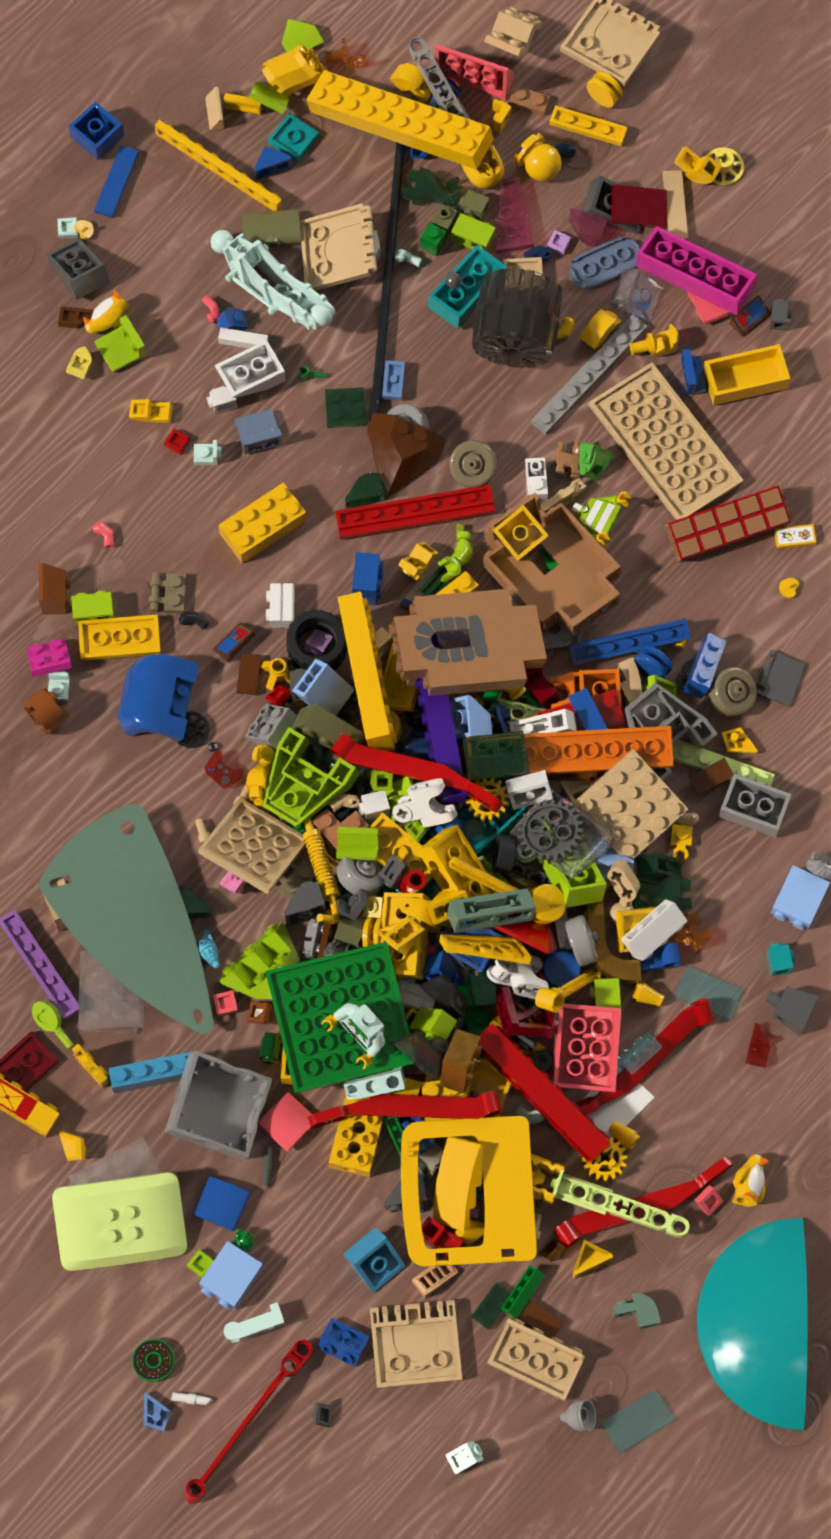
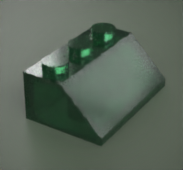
(495, 755)

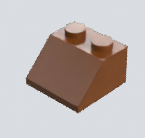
(53, 589)

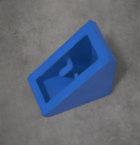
(271, 162)

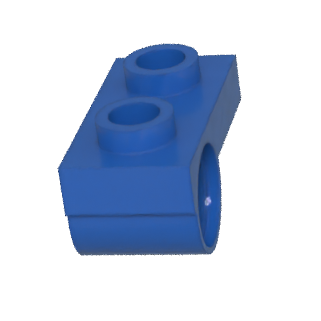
(662, 958)

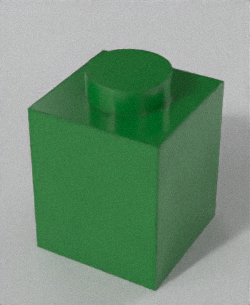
(433, 239)

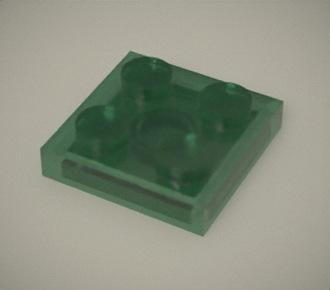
(345, 407)

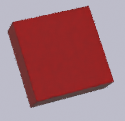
(177, 441)
(278, 695)

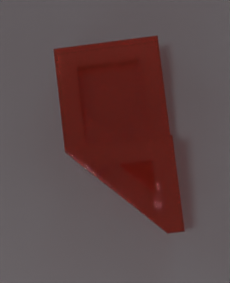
(758, 1048)

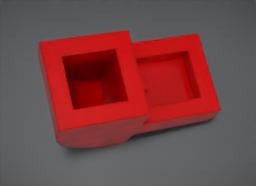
(438, 1236)

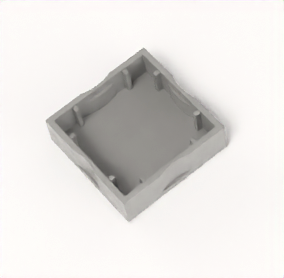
(218, 1105)

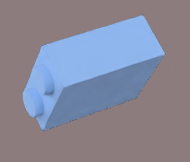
(323, 687)
(800, 898)
(230, 1276)

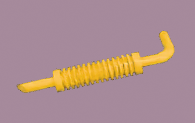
(322, 870)

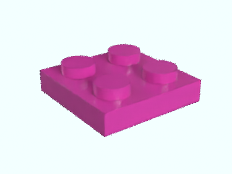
(48, 657)

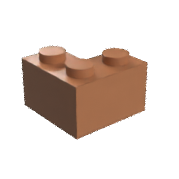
(328, 826)

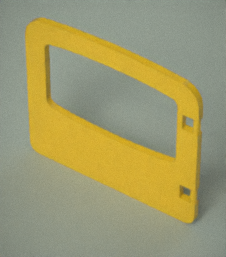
(506, 1190)

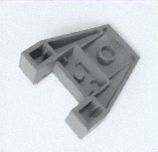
(661, 708)

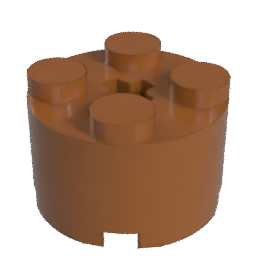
(45, 711)

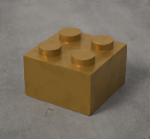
(461, 1061)

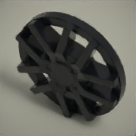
(193, 729)

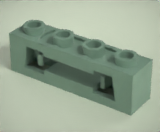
(491, 910)

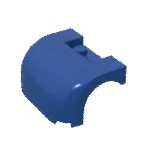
(157, 696)

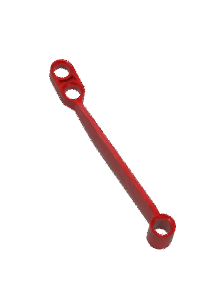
(410, 767)
(696, 1015)
(412, 1106)
(664, 1199)
(292, 1356)

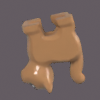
(567, 461)

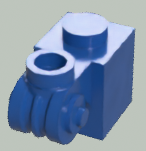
(442, 963)

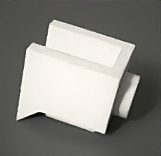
(221, 400)

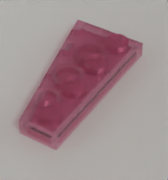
(513, 221)

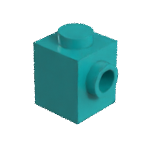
(780, 959)

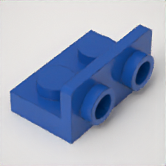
(692, 373)
(343, 1342)

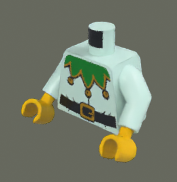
(363, 1027)

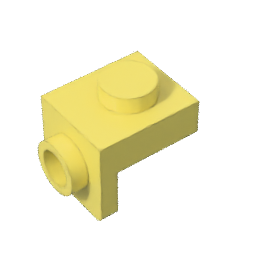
(374, 907)

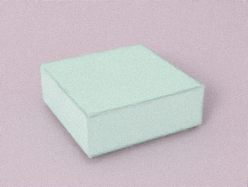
(66, 228)

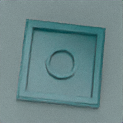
(293, 137)

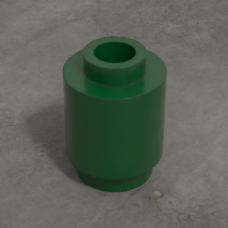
(270, 1048)

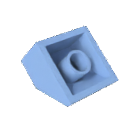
(469, 718)

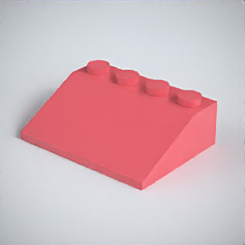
(474, 72)
(586, 1048)

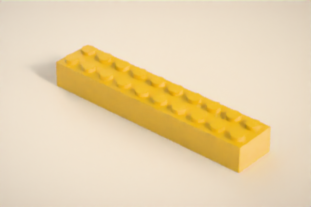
(400, 119)

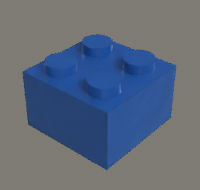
(96, 130)
(368, 576)

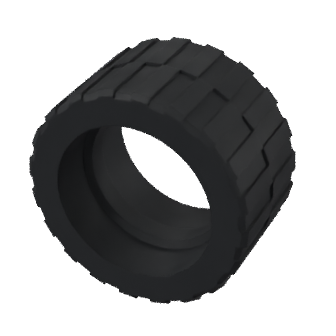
(310, 621)

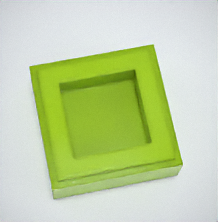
(200, 1263)

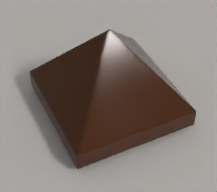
(553, 1250)

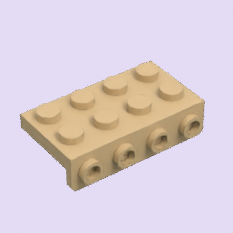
(536, 1359)

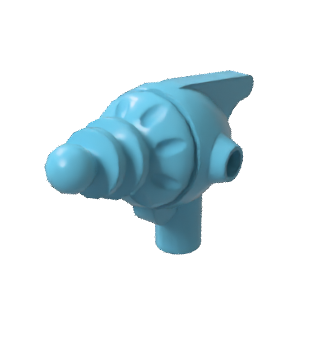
(208, 949)

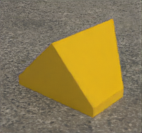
(439, 906)
(401, 935)
(590, 1259)

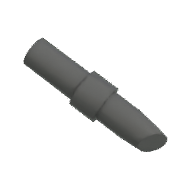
(267, 1166)

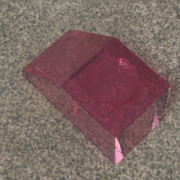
(588, 227)

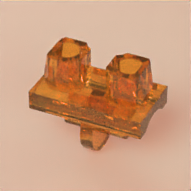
(690, 935)

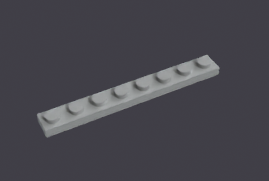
(588, 374)

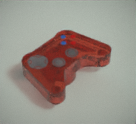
(220, 772)

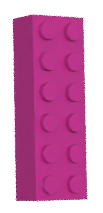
(696, 270)

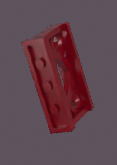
(512, 1020)

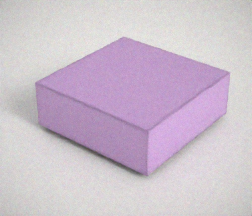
(559, 242)

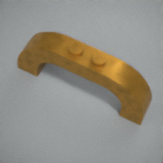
(610, 966)

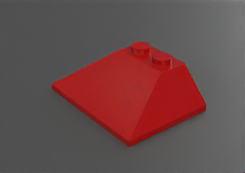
(532, 933)

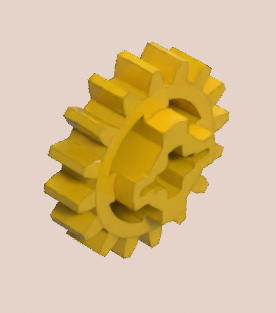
(498, 792)
(611, 1164)

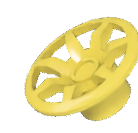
(725, 158)

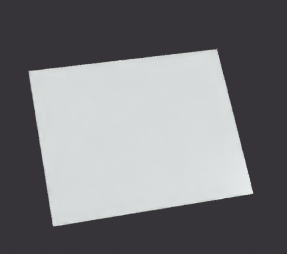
(621, 1109)

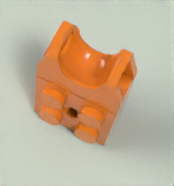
(593, 680)

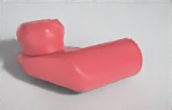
(214, 308)
(103, 529)

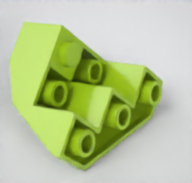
(269, 952)

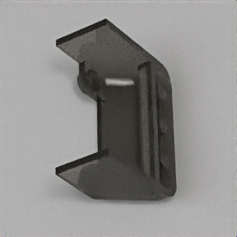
(427, 1054)

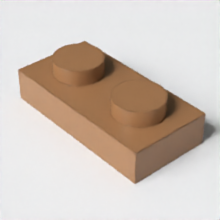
(529, 100)

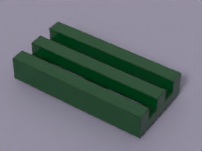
(433, 577)

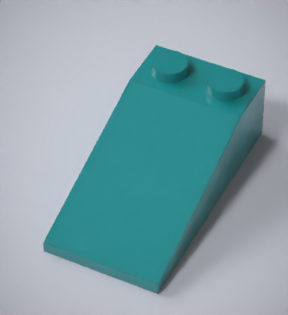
(459, 303)

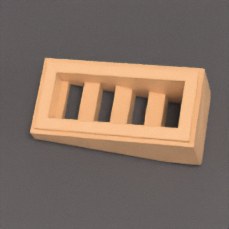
(423, 1275)

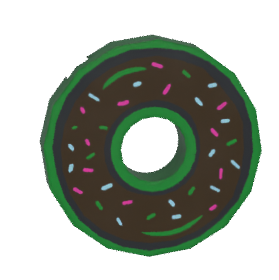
(147, 1349)

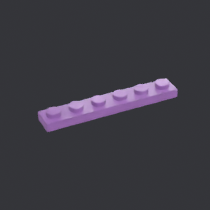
(39, 964)

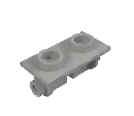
(314, 931)

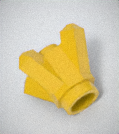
(278, 671)

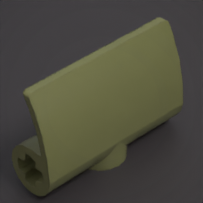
(272, 227)

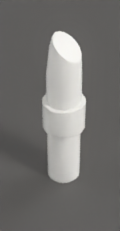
(191, 1398)

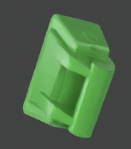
(593, 460)

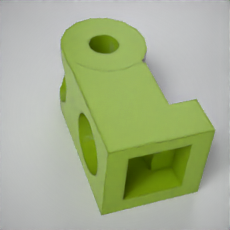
(380, 780)

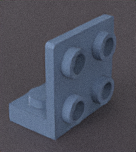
(258, 431)

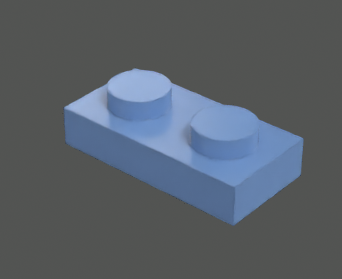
(393, 380)

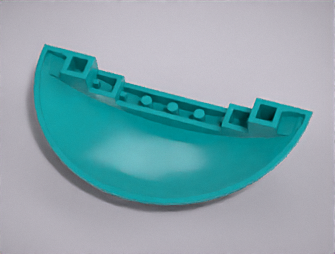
(757, 1323)

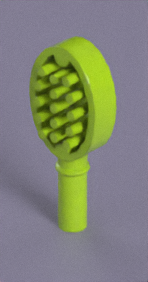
(50, 1020)

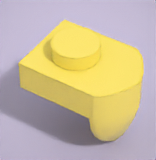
(80, 363)

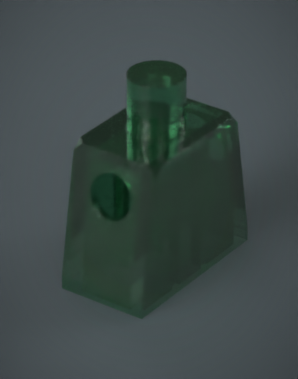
(480, 989)

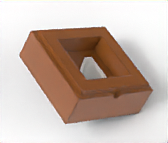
(259, 1013)

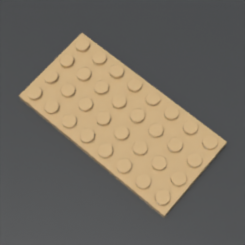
(665, 442)

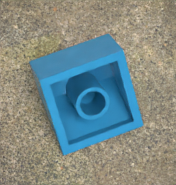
(374, 1259)

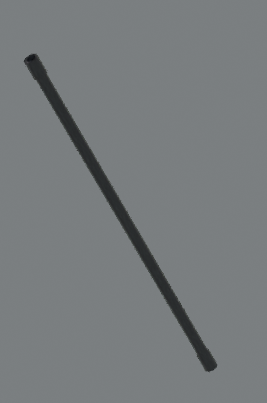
(375, 405)

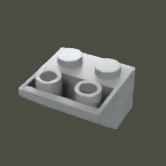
(270, 725)

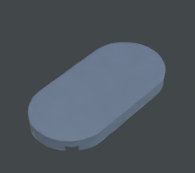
(604, 263)

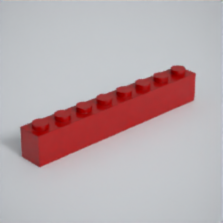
(542, 1094)

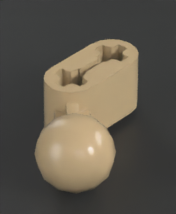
(625, 885)

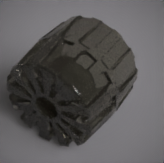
(517, 317)

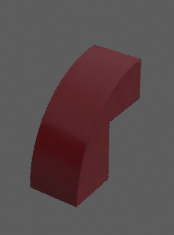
(540, 688)

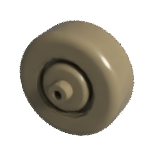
(473, 463)
(732, 692)

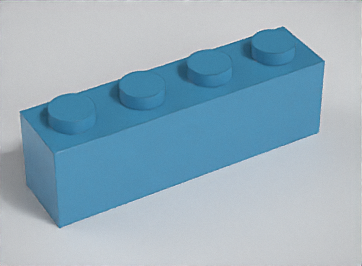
(147, 1073)

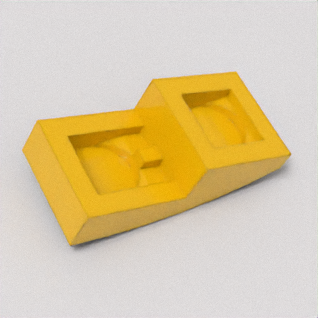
(150, 412)

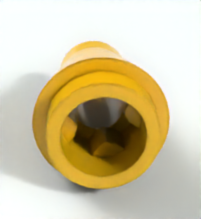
(646, 994)
(627, 1136)

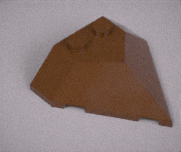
(401, 450)

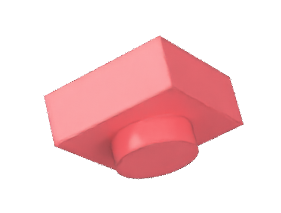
(225, 1003)
(709, 1200)

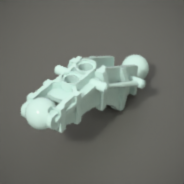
(287, 296)

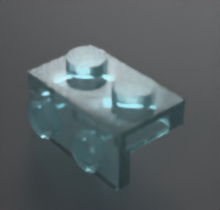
(643, 1050)

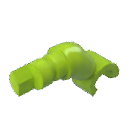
(461, 556)

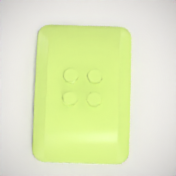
(119, 1221)

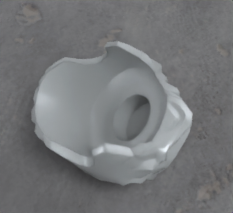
(820, 866)

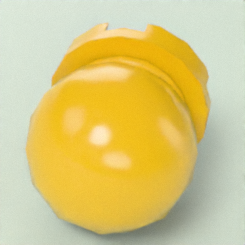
(540, 159)

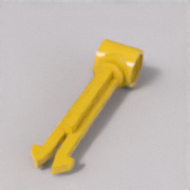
(553, 998)

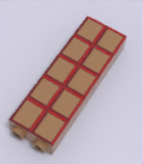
(728, 523)

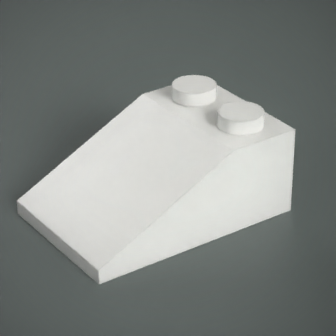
(251, 370)

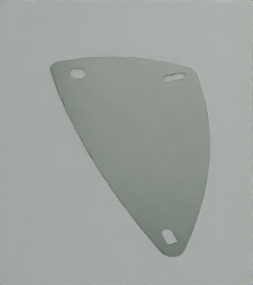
(131, 914)

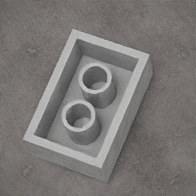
(754, 805)

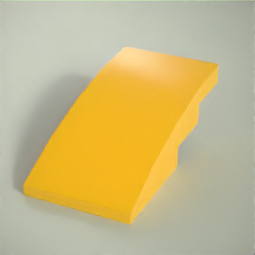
(457, 1183)

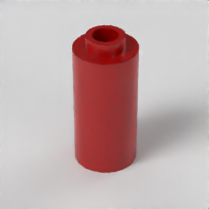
(417, 879)

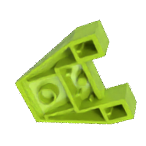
(300, 789)

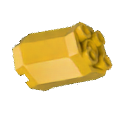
(293, 70)

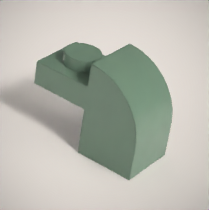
(643, 1308)

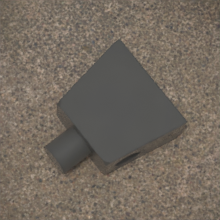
(793, 1008)

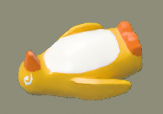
(107, 314)
(750, 1182)

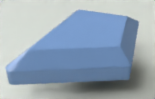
(155, 1414)

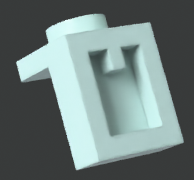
(207, 453)
(59, 685)
(465, 1457)

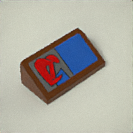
(749, 316)
(234, 642)

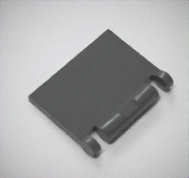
(780, 678)

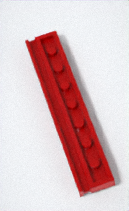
(415, 512)

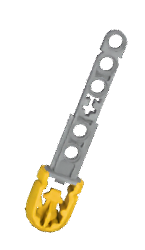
(490, 173)

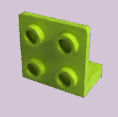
(121, 346)

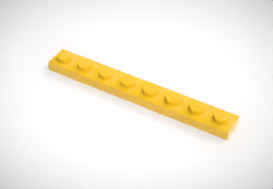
(213, 163)

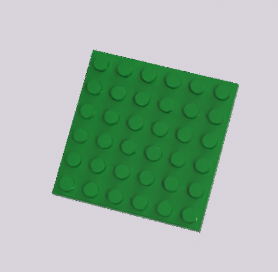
(319, 987)

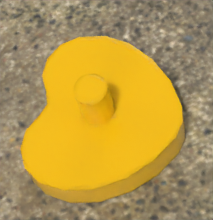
(84, 228)
(788, 587)

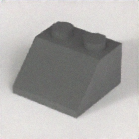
(305, 904)

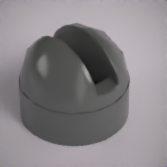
(453, 280)

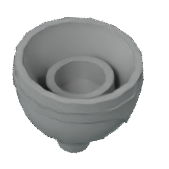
(580, 1415)

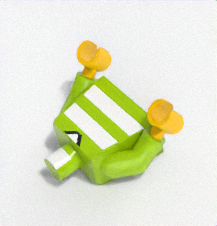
(601, 515)

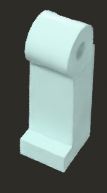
(375, 1084)
(252, 1327)

